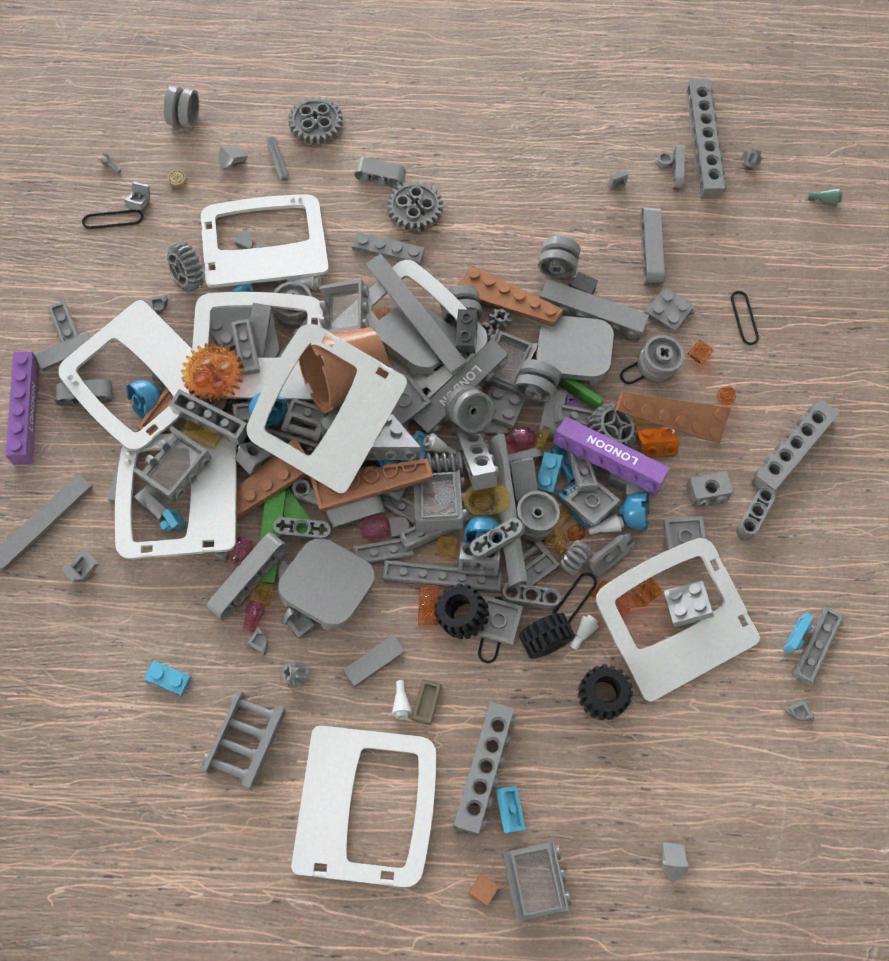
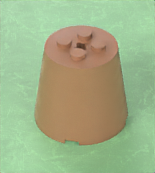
(331, 375)

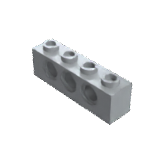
(209, 417)
(477, 459)

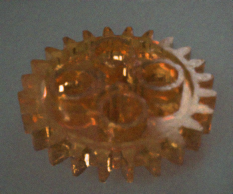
(206, 387)

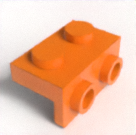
(658, 442)

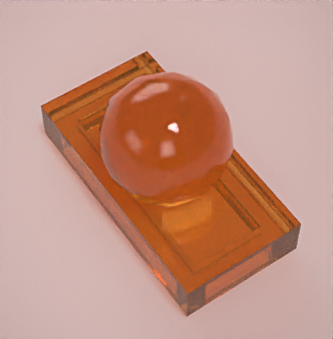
(646, 592)
(427, 598)

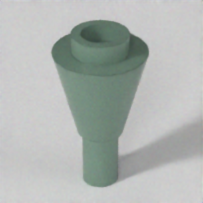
(830, 196)

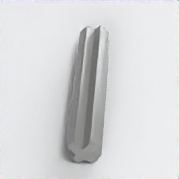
(277, 158)

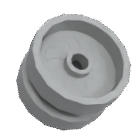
(181, 106)
(559, 257)
(468, 297)
(291, 318)
(660, 358)
(538, 380)
(469, 408)
(538, 514)

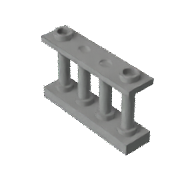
(258, 755)

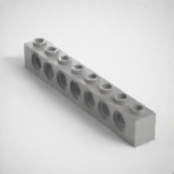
(705, 139)

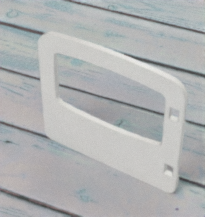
(266, 263)
(412, 270)
(155, 345)
(254, 383)
(356, 424)
(211, 506)
(695, 649)
(327, 802)

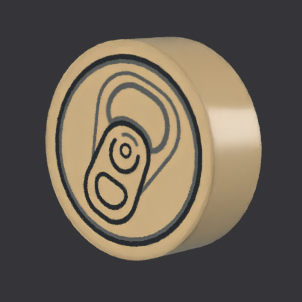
(176, 178)

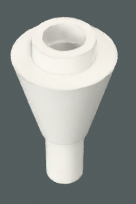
(311, 282)
(435, 444)
(612, 524)
(586, 628)
(401, 706)

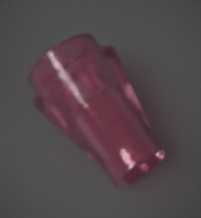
(253, 615)

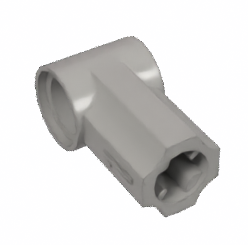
(309, 496)
(151, 500)

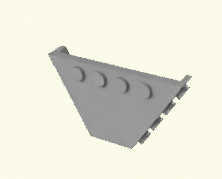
(391, 444)

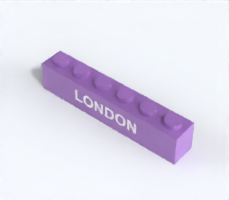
(22, 408)
(610, 455)

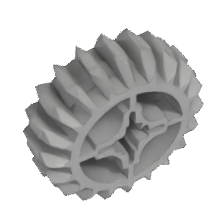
(185, 266)
(615, 424)

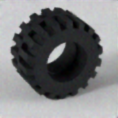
(451, 601)
(546, 635)
(616, 680)

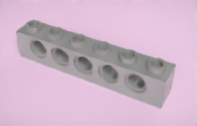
(824, 415)
(464, 820)

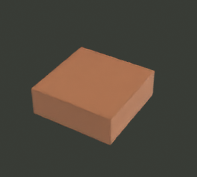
(483, 889)

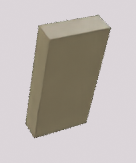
(426, 702)

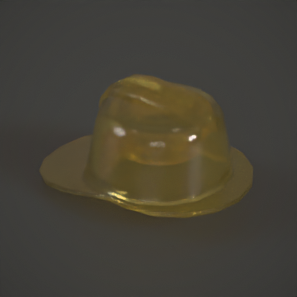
(487, 500)

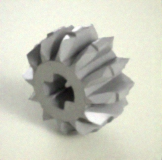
(575, 557)

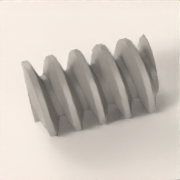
(445, 463)

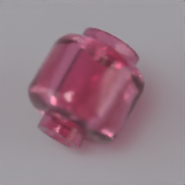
(521, 438)
(375, 528)
(241, 550)

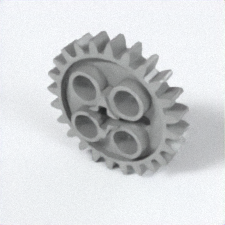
(315, 120)
(414, 211)

